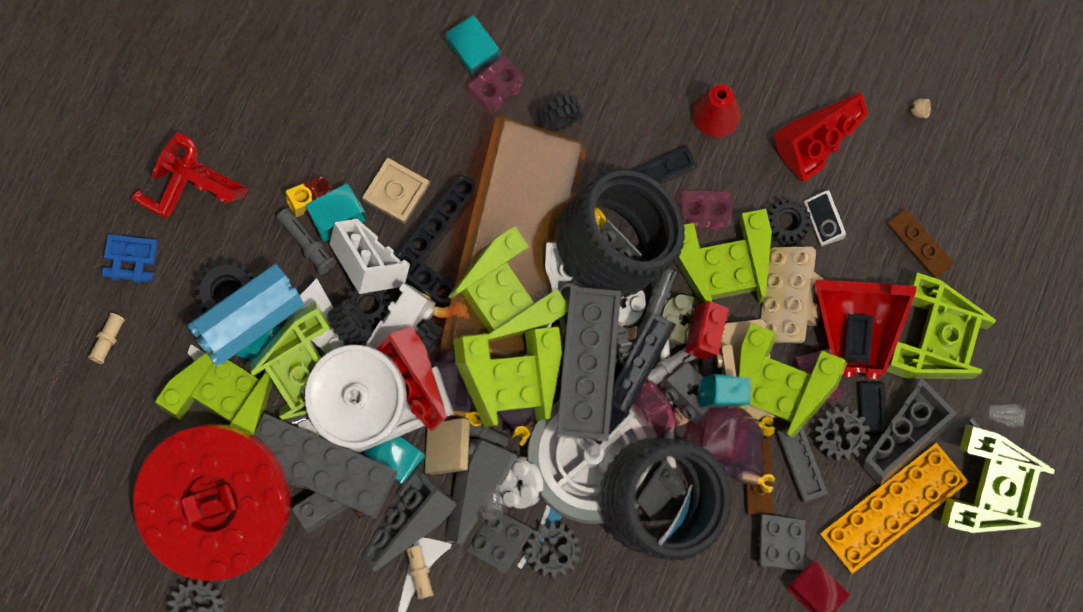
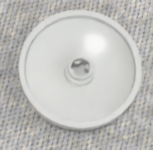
(355, 396)

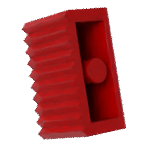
(706, 330)

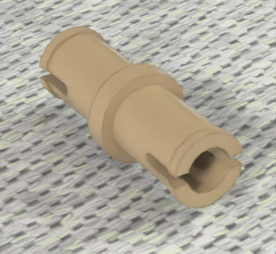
(106, 338)
(419, 572)

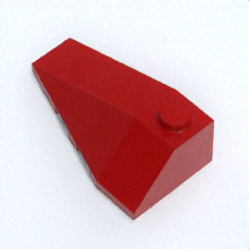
(812, 138)
(411, 358)

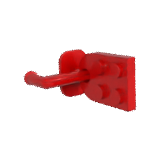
(186, 169)

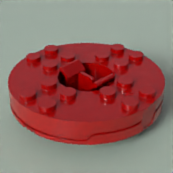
(211, 502)

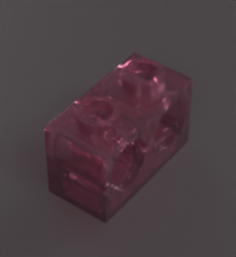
(491, 81)
(705, 202)

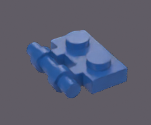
(133, 251)

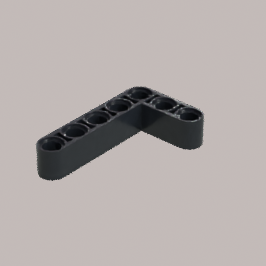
(433, 239)

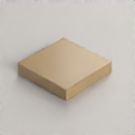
(396, 190)
(448, 447)

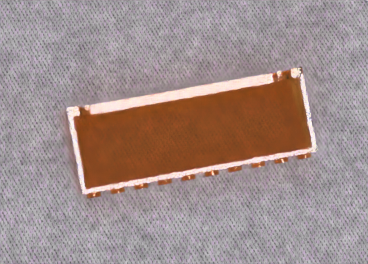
(524, 186)

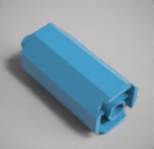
(246, 314)

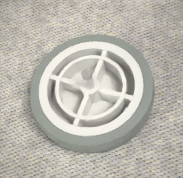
(575, 468)

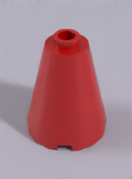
(717, 112)

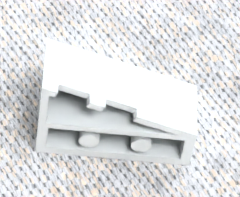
(407, 311)

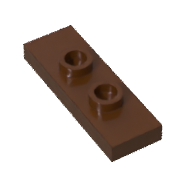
(920, 244)
(757, 500)

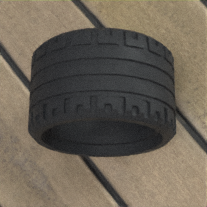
(649, 212)
(709, 508)

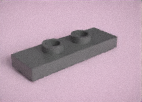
(802, 465)

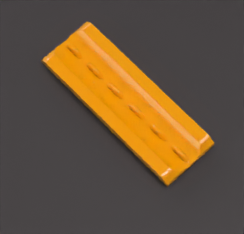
(894, 508)

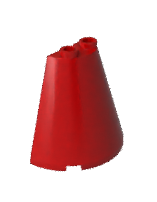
(883, 301)

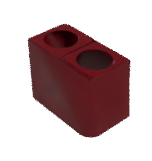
(818, 590)

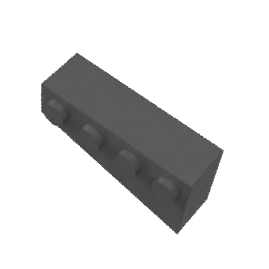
(911, 430)

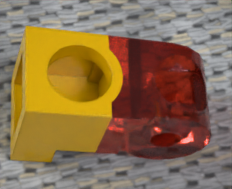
(306, 193)

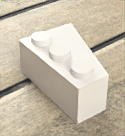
(365, 259)
(327, 341)

